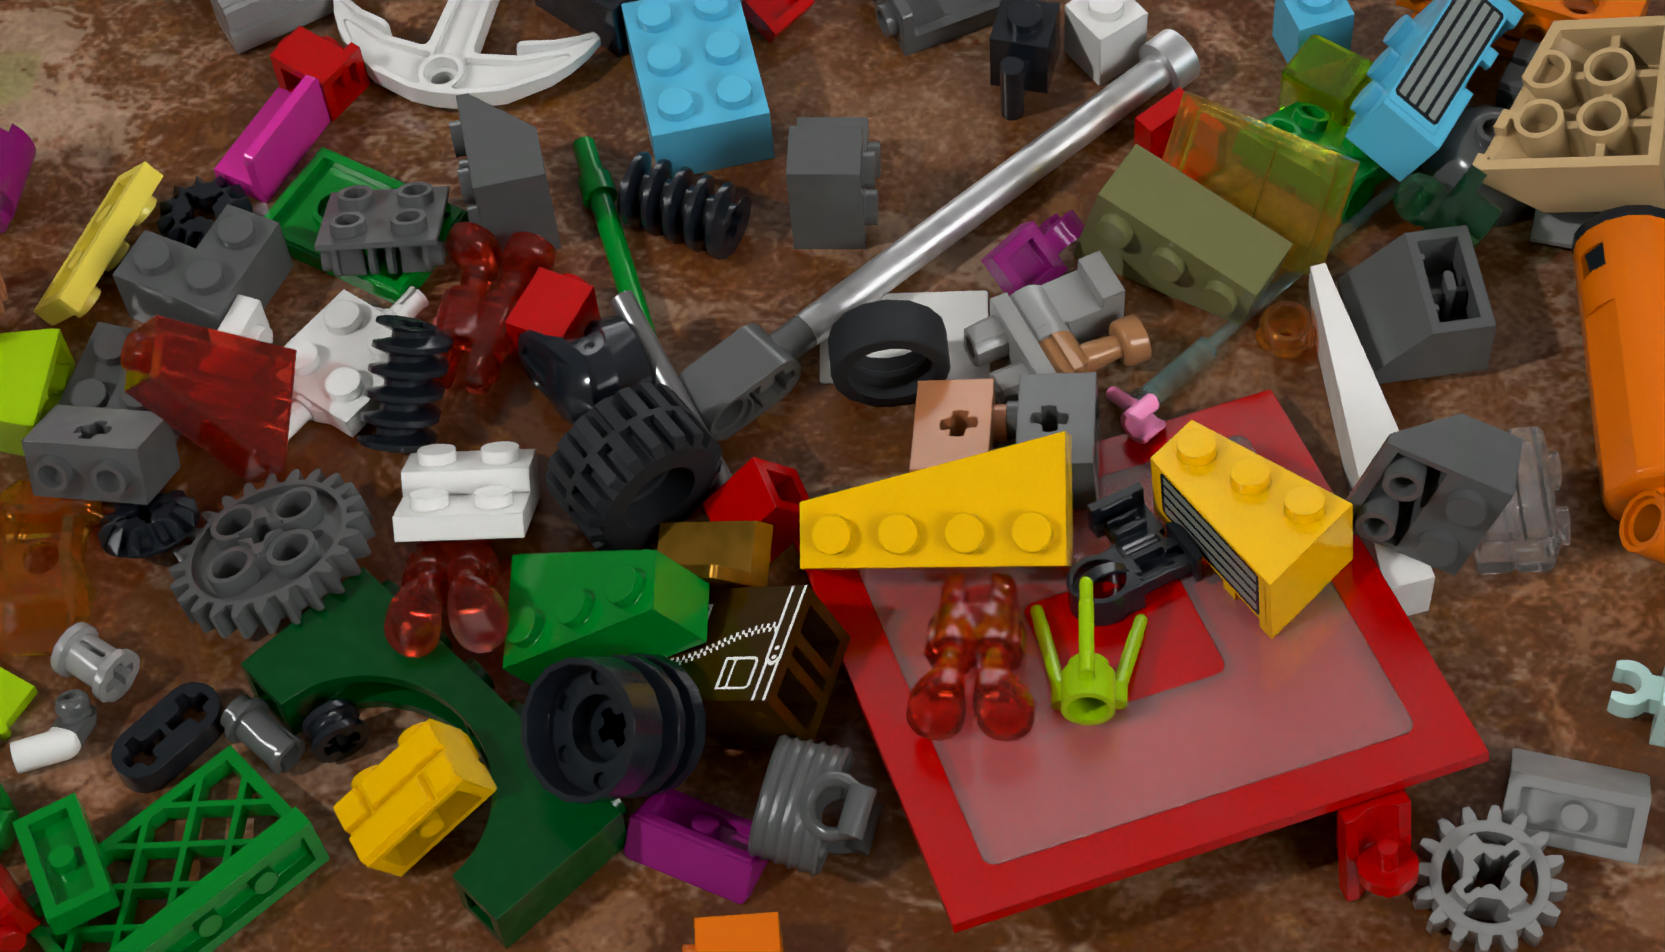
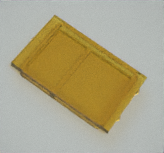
(1265, 173)

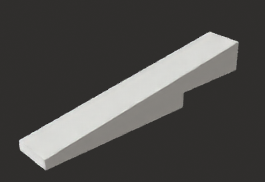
(1360, 424)

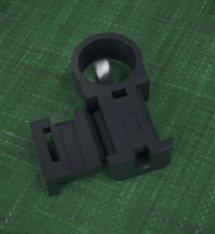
(1137, 558)

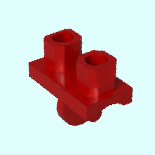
(1376, 847)

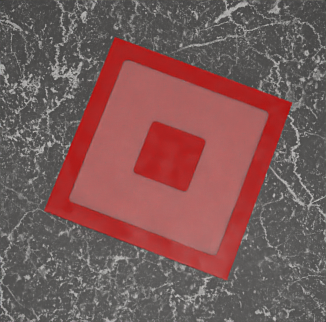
(1218, 722)

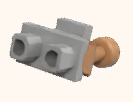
(1047, 324)

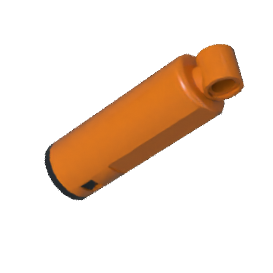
(1623, 336)

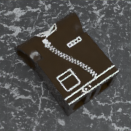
(765, 664)

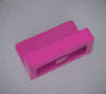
(276, 140)

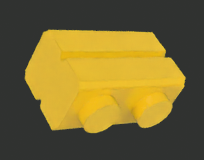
(414, 796)

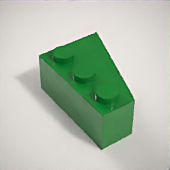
(600, 607)

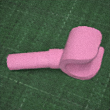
(1138, 417)

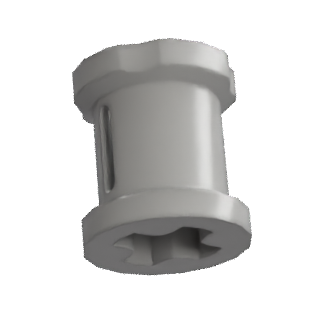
(95, 662)

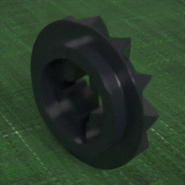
(177, 215)
(148, 529)

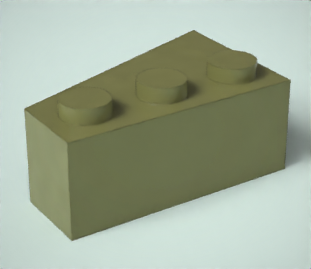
(1181, 238)

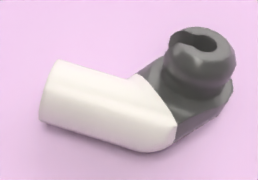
(65, 737)

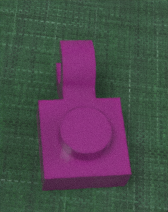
(1032, 252)

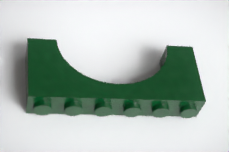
(533, 841)

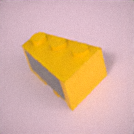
(1253, 521)

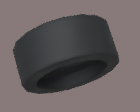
(884, 327)

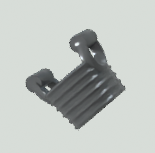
(794, 793)

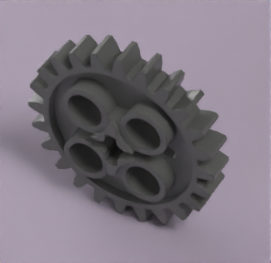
(272, 553)

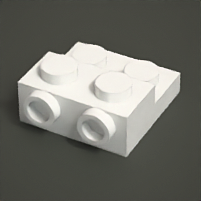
(467, 493)

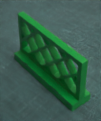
(224, 901)

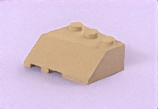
(1586, 120)

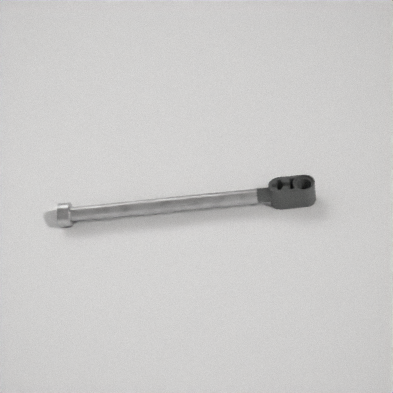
(759, 369)

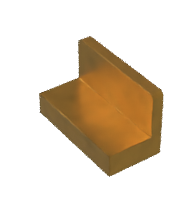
(720, 551)

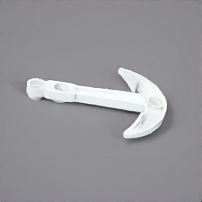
(453, 58)

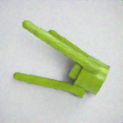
(1087, 687)

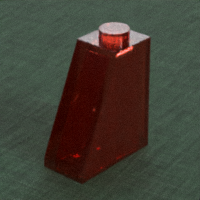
(215, 390)

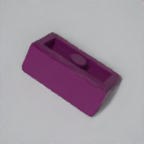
(695, 844)

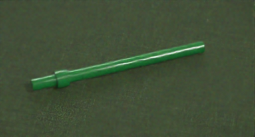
(599, 194)

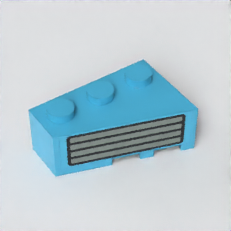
(1423, 80)

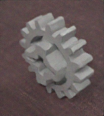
(1505, 906)

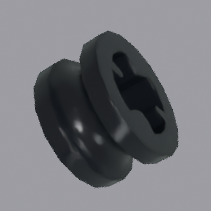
(335, 730)

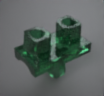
(1425, 203)

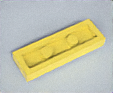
(100, 245)

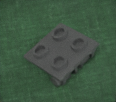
(386, 219)

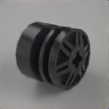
(612, 727)

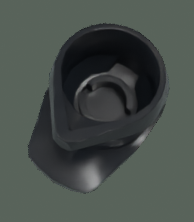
(585, 369)

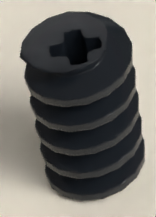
(680, 210)
(407, 385)

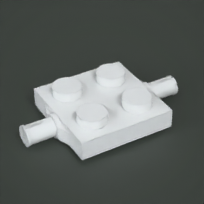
(336, 357)

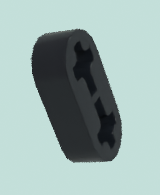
(168, 737)

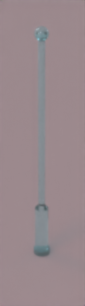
(1205, 349)

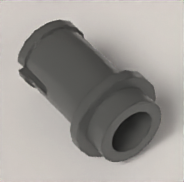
(250, 723)

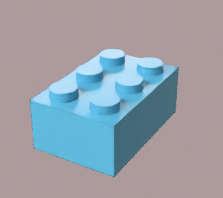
(698, 83)

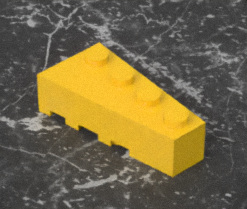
(966, 513)

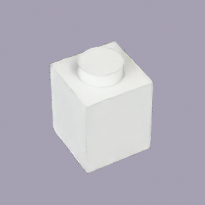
(1104, 36)

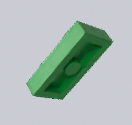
(65, 864)

